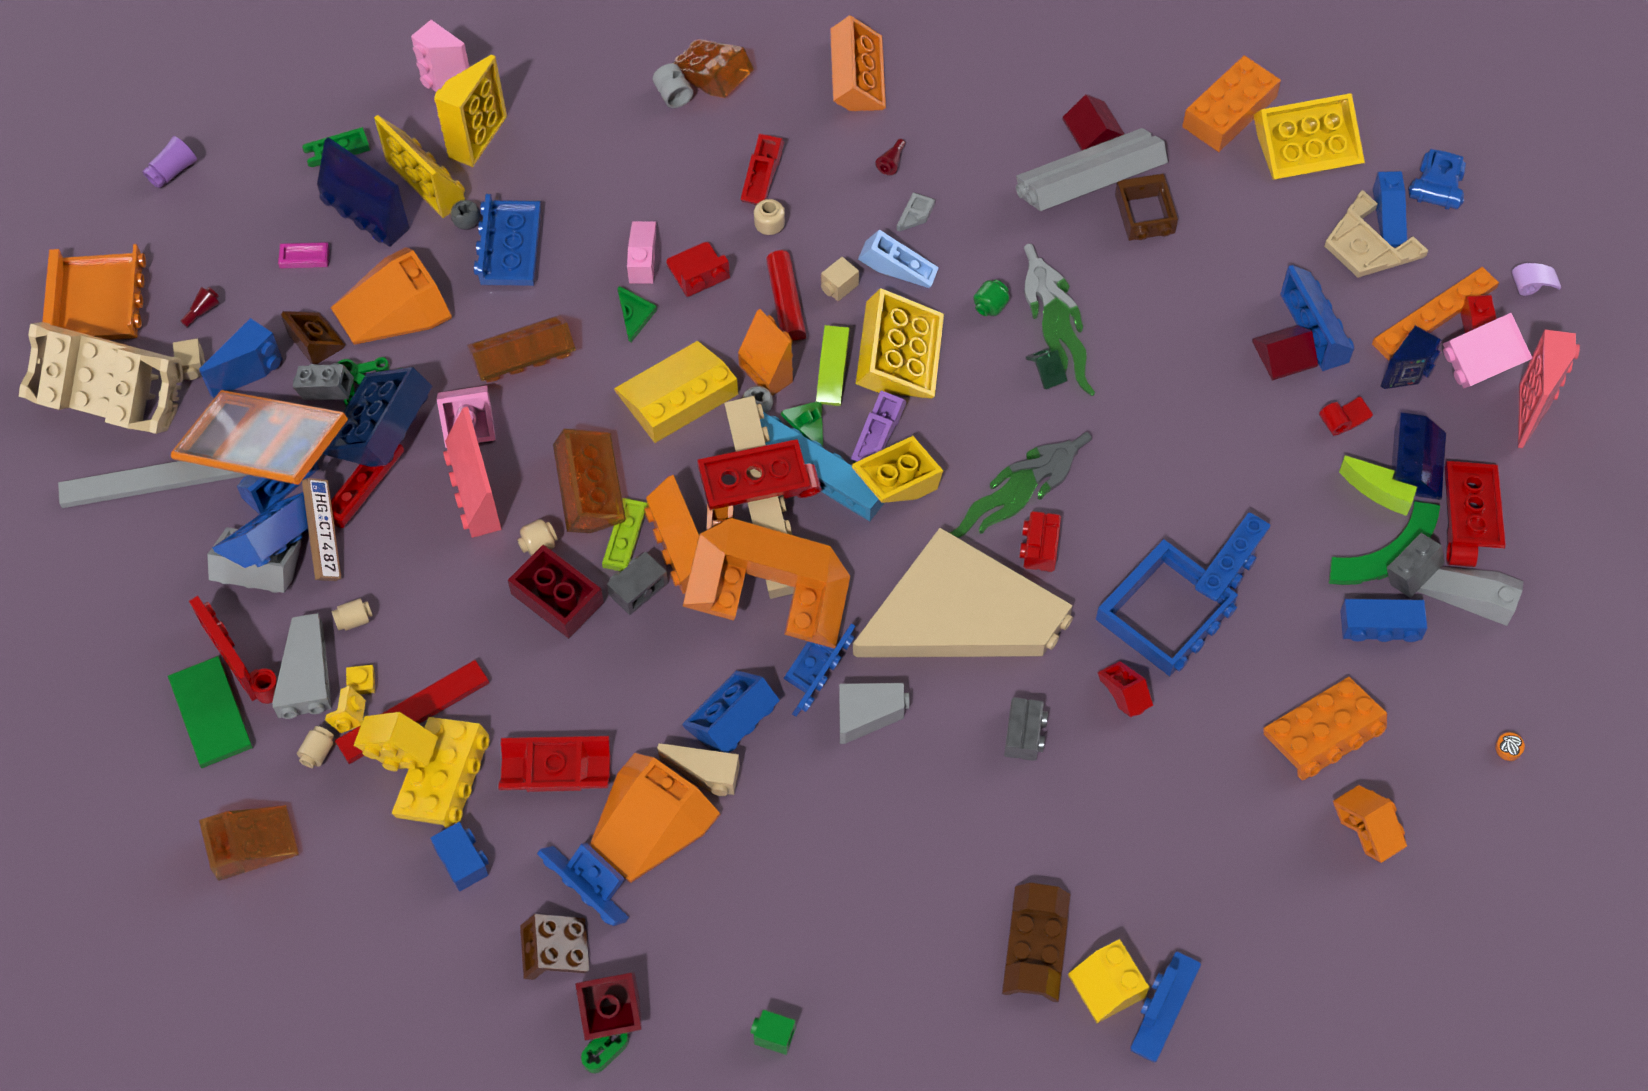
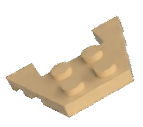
(1363, 248)

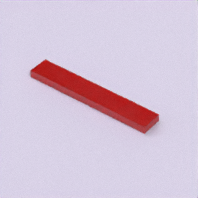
(425, 703)

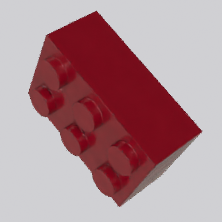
(555, 591)

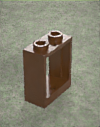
(1152, 186)

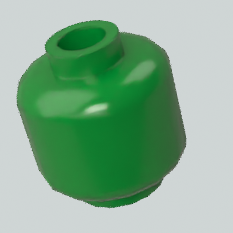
(991, 298)

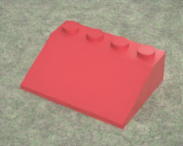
(1543, 379)
(470, 477)

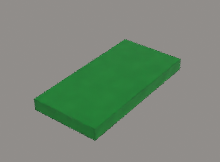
(210, 712)

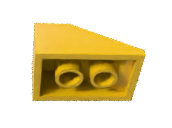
(900, 472)

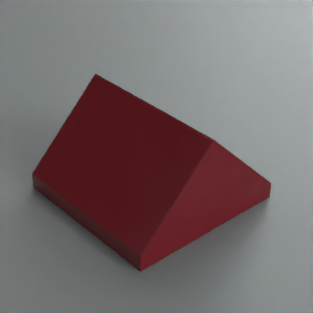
(1091, 122)
(1287, 351)

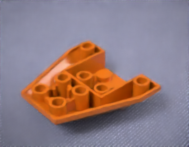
(392, 301)
(649, 817)

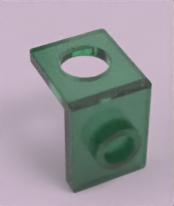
(1049, 367)

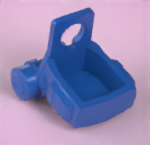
(1439, 180)

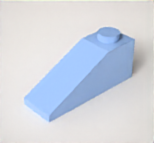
(897, 260)

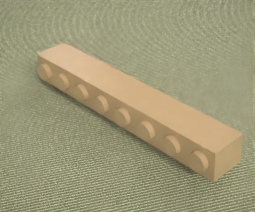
(747, 434)

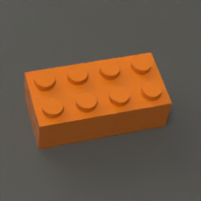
(1231, 103)

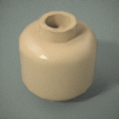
(769, 217)
(535, 535)

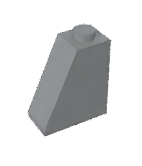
(869, 708)

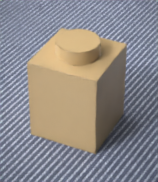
(839, 279)
(191, 357)

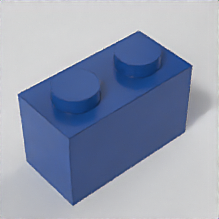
(459, 856)

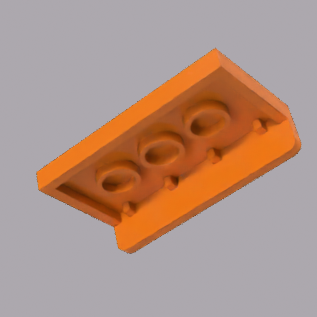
(1327, 727)

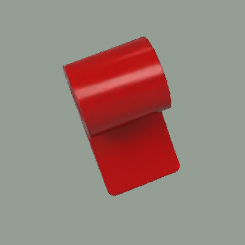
(1345, 418)

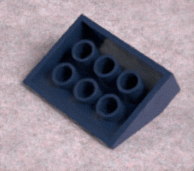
(379, 416)

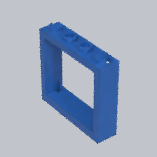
(1189, 570)

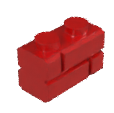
(1042, 541)

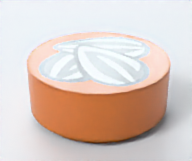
(1510, 746)

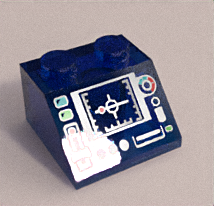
(1412, 360)

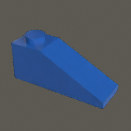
(1391, 207)

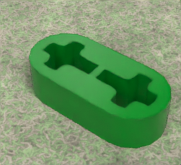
(608, 1054)

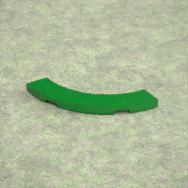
(1374, 566)

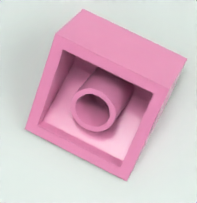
(479, 406)

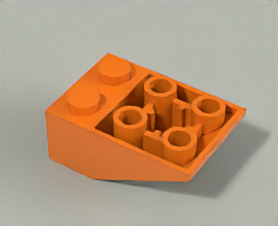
(767, 354)

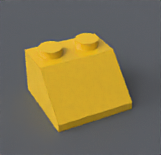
(1109, 981)

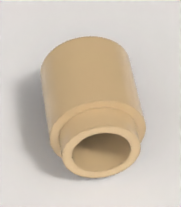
(352, 614)
(315, 747)

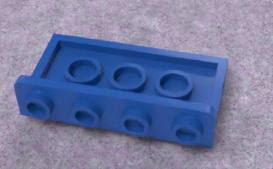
(507, 242)

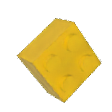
(395, 741)

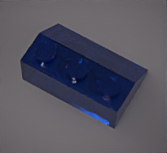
(1419, 454)

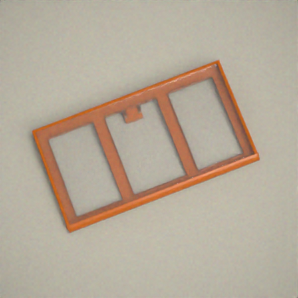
(259, 436)

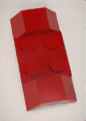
(555, 763)

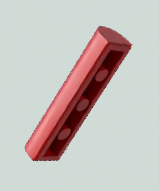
(785, 294)
(358, 489)

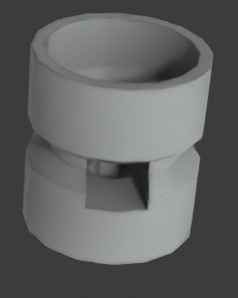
(672, 85)

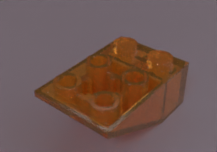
(714, 66)
(247, 839)

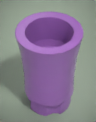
(169, 162)

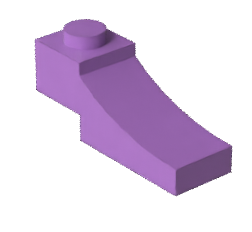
(879, 425)

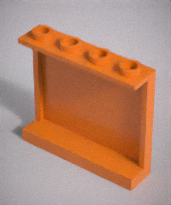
(95, 293)

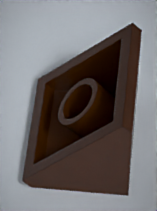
(312, 335)

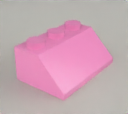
(438, 55)

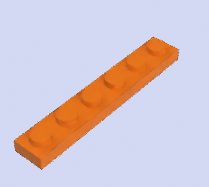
(1436, 311)

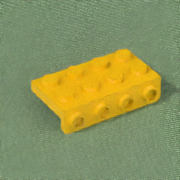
(441, 789)

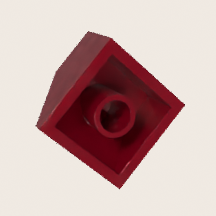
(609, 1006)

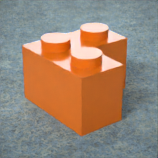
(1373, 820)

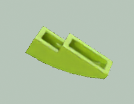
(832, 365)
(1378, 484)

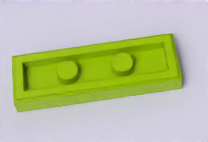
(625, 536)

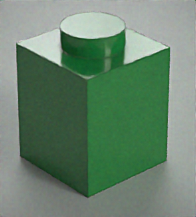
(773, 1031)

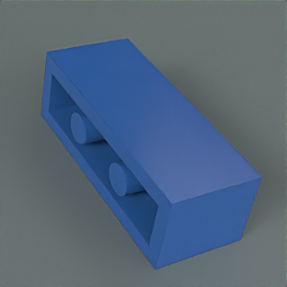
(1383, 619)

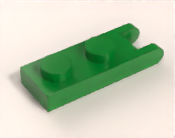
(353, 141)

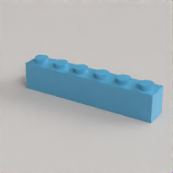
(835, 475)

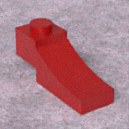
(762, 168)

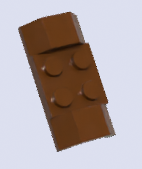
(1036, 940)

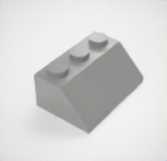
(272, 576)

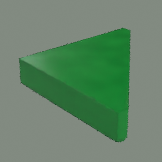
(635, 312)

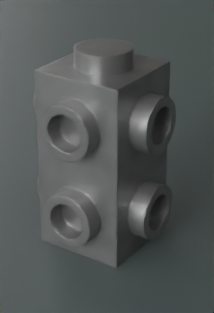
(323, 382)

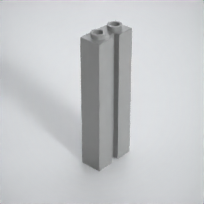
(1091, 169)

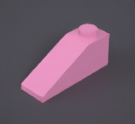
(641, 252)

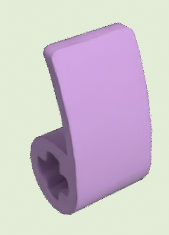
(1531, 277)

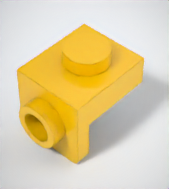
(349, 711)

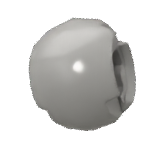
(760, 394)

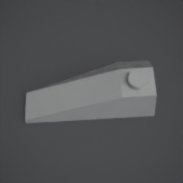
(1476, 591)

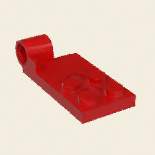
(780, 470)
(1472, 526)
(220, 637)

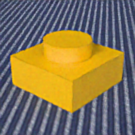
(361, 679)

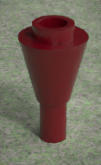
(888, 162)
(203, 302)

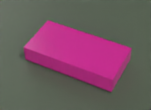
(303, 255)

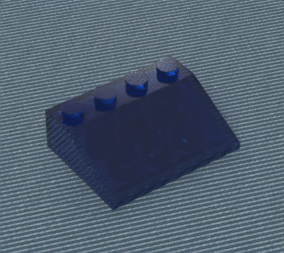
(361, 194)

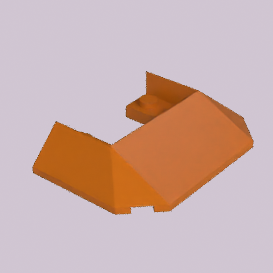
(744, 548)

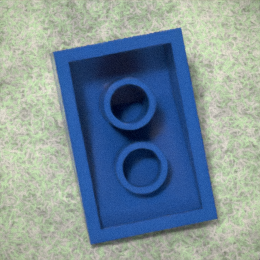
(242, 359)

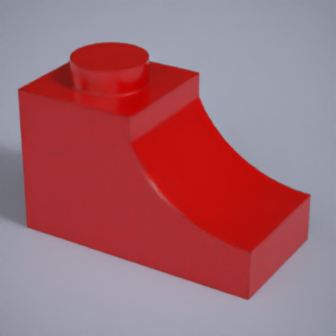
(1127, 688)

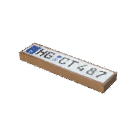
(321, 529)

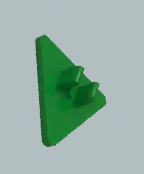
(807, 420)

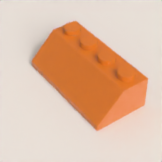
(857, 66)
(673, 529)

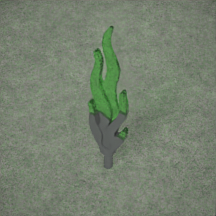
(1025, 476)

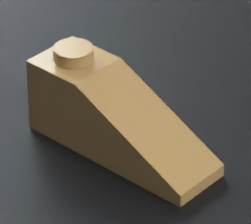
(707, 768)

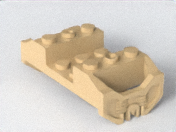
(99, 378)

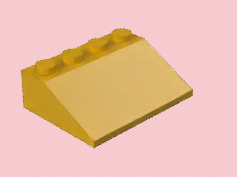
(471, 110)
(1309, 136)
(419, 168)
(899, 346)
(678, 390)

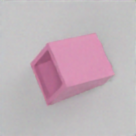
(1486, 351)

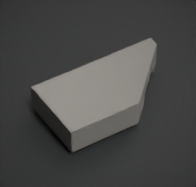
(916, 211)

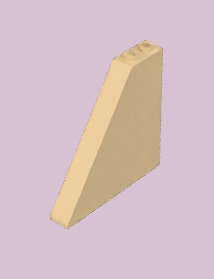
(963, 606)

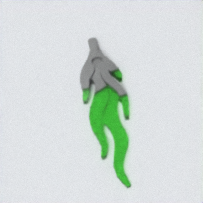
(1057, 306)

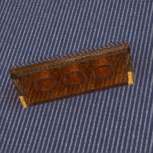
(521, 348)
(588, 480)

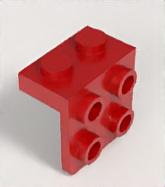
(698, 268)

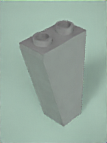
(303, 671)

